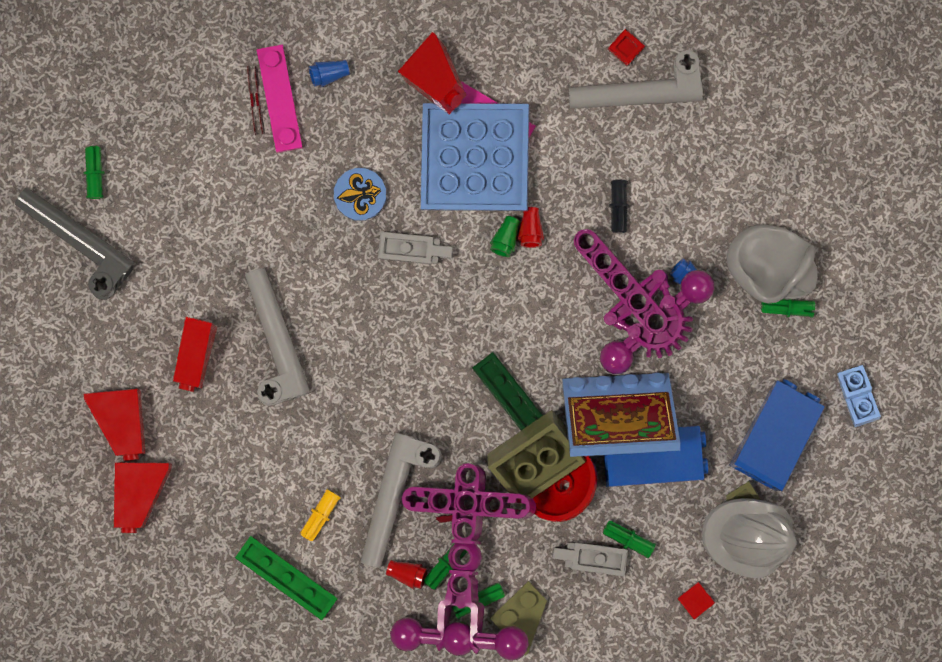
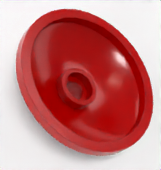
(562, 505)

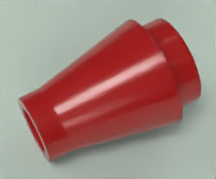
(531, 229)
(407, 573)

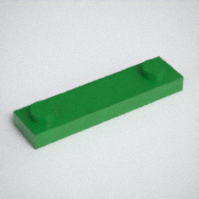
(286, 578)

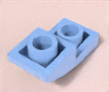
(858, 396)

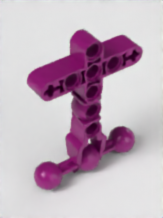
(459, 637)

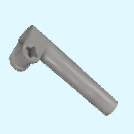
(684, 88)
(291, 379)
(403, 453)

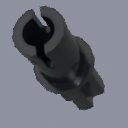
(619, 206)

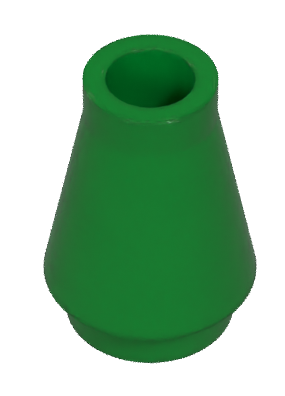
(505, 238)

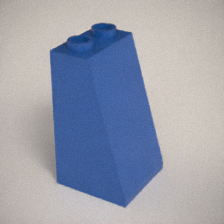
(777, 435)
(660, 466)

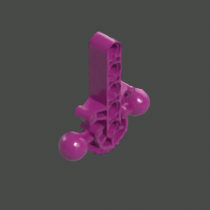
(695, 287)

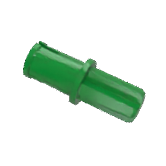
(93, 172)
(790, 307)
(629, 539)
(440, 571)
(485, 597)

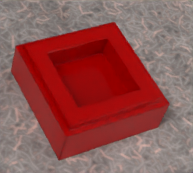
(626, 47)
(695, 600)

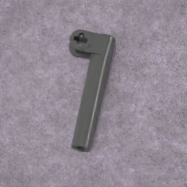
(112, 264)

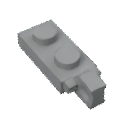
(412, 248)
(593, 558)

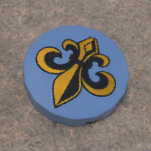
(360, 194)

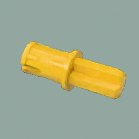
(319, 515)

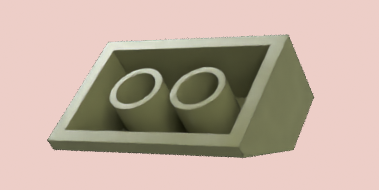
(534, 457)

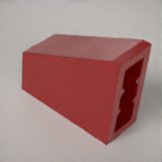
(434, 75)
(194, 353)
(120, 420)
(136, 493)

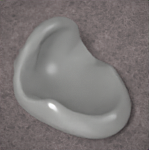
(772, 263)
(749, 536)

